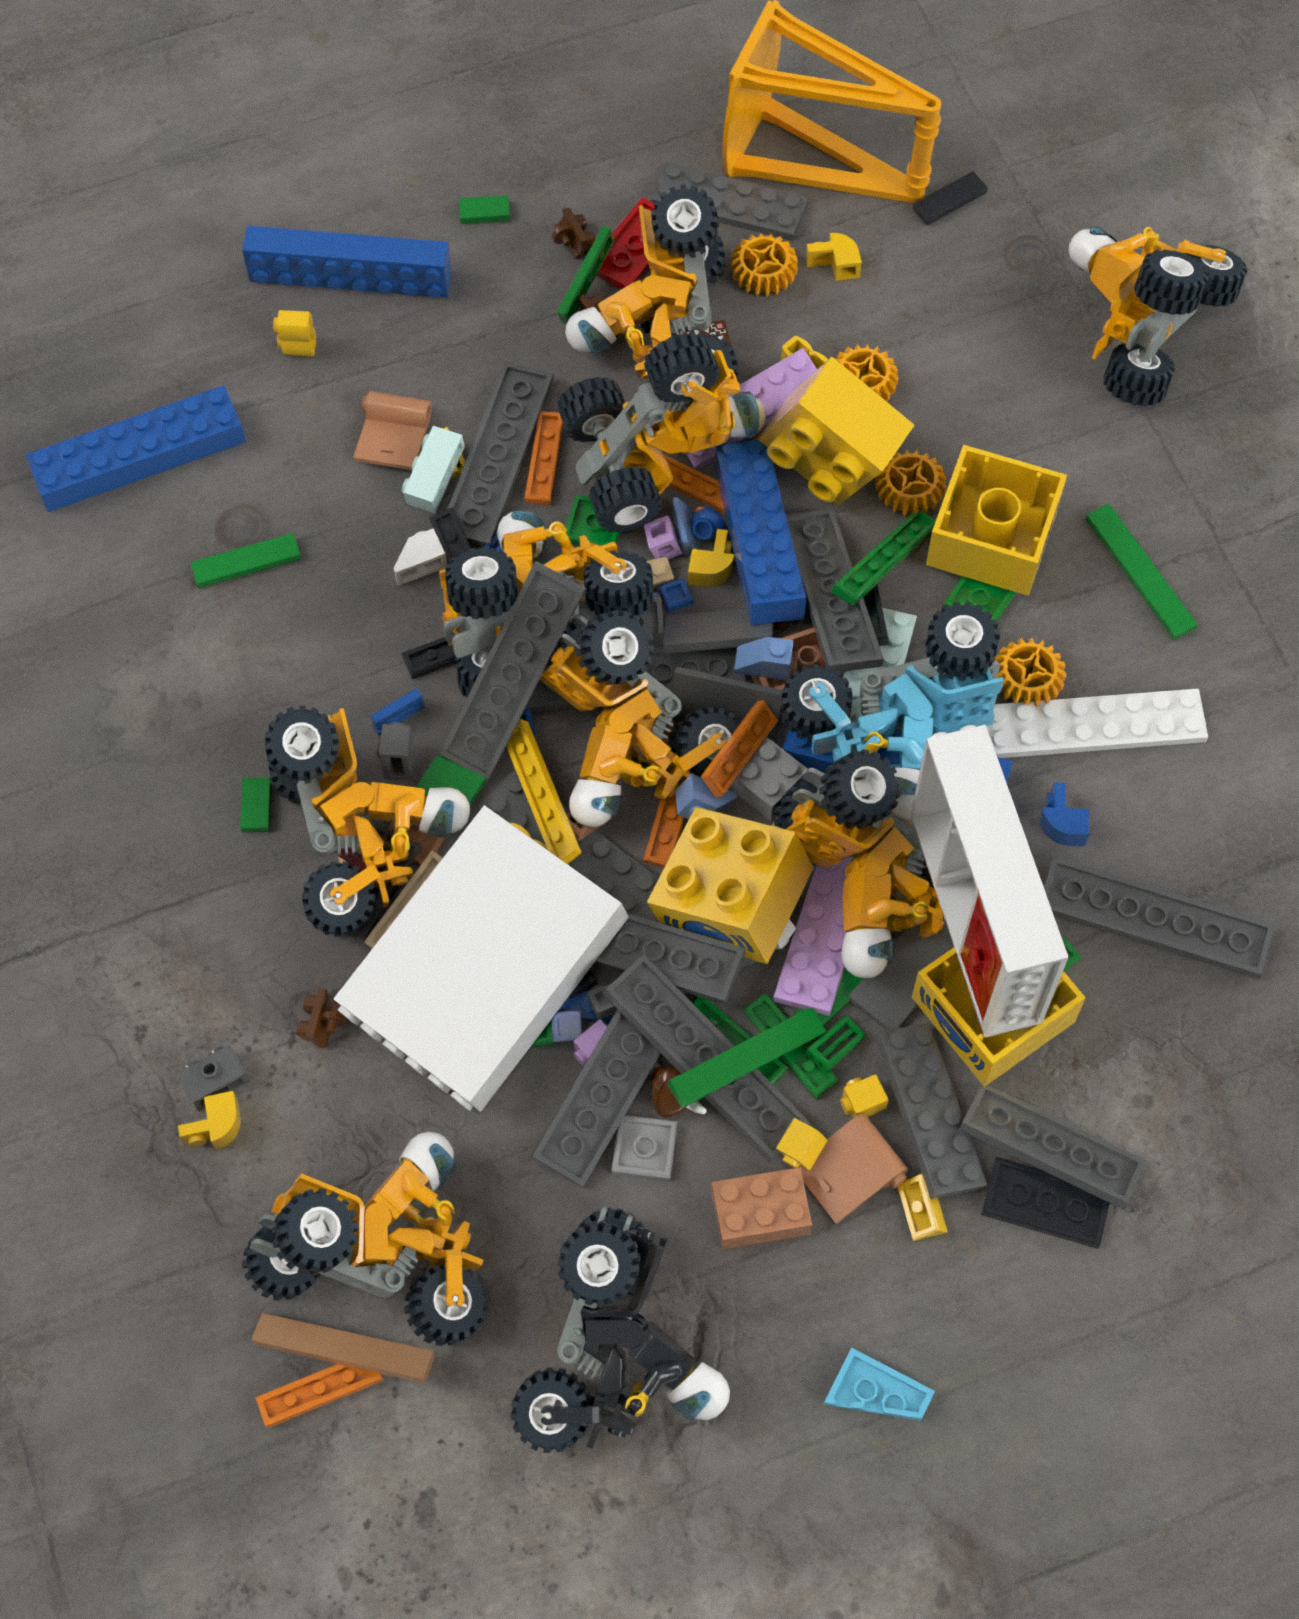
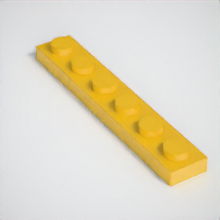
(542, 794)

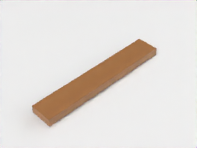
(343, 1348)

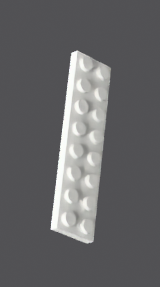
(1098, 723)

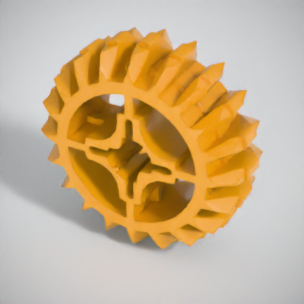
(763, 258)
(872, 369)
(917, 494)
(1039, 685)

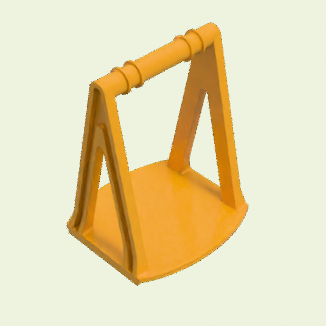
(750, 102)

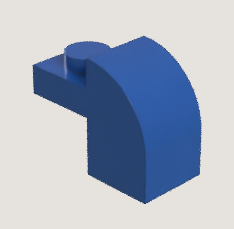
(1064, 824)

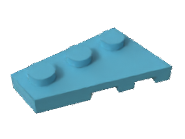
(877, 1389)

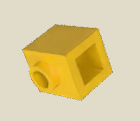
(863, 1097)
(801, 1145)

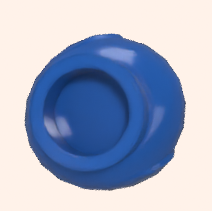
(706, 522)

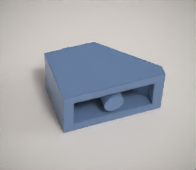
(765, 658)
(696, 793)

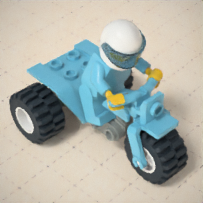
(922, 696)

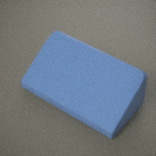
(682, 518)

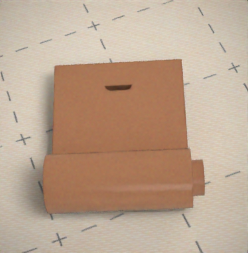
(392, 429)
(855, 1166)

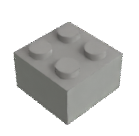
(767, 778)

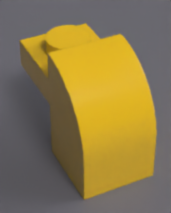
(839, 252)
(712, 567)
(221, 1123)

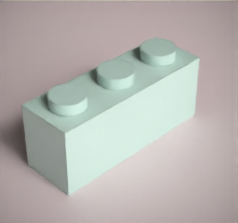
(433, 469)

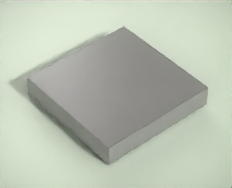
(644, 1148)

